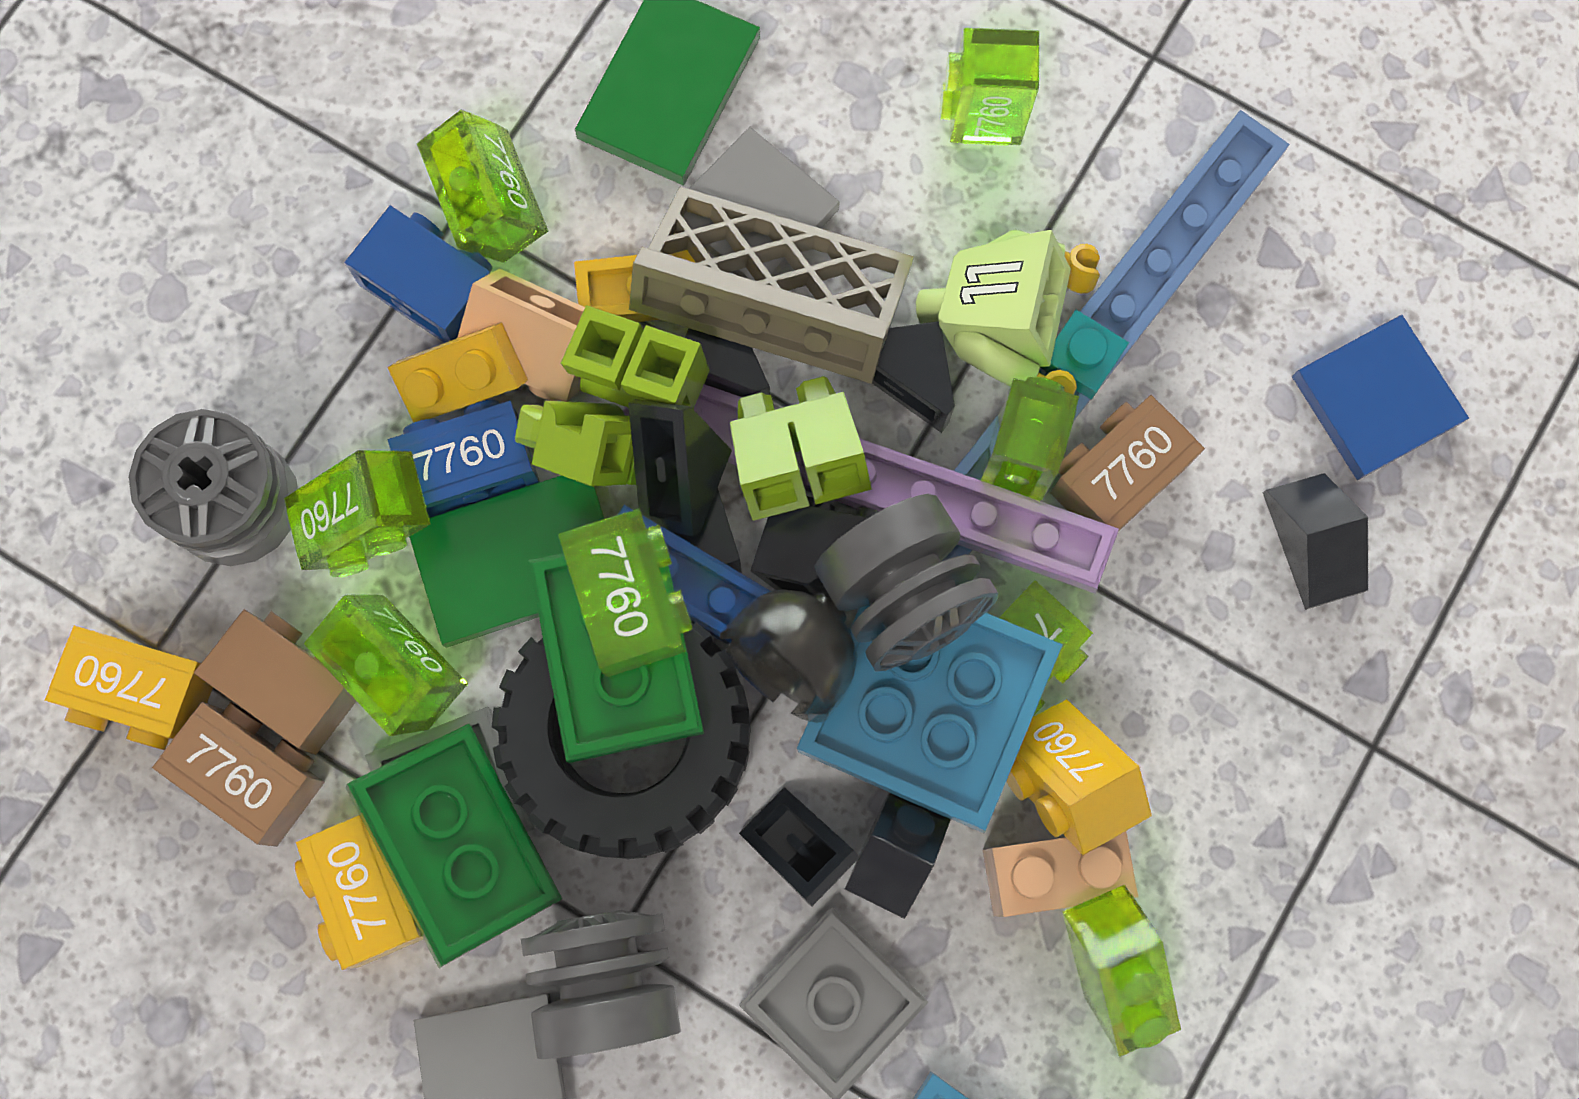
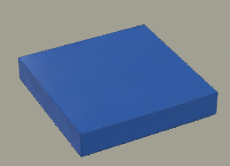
(1379, 397)

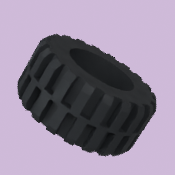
(632, 822)

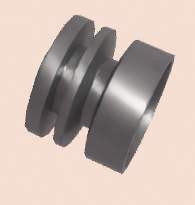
(242, 508)
(899, 571)
(600, 986)

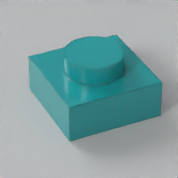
(1086, 352)

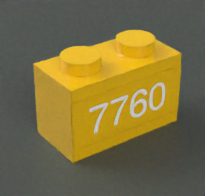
(126, 684)
(1078, 779)
(355, 895)

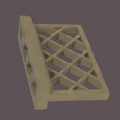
(764, 310)

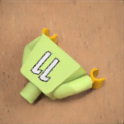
(1008, 303)

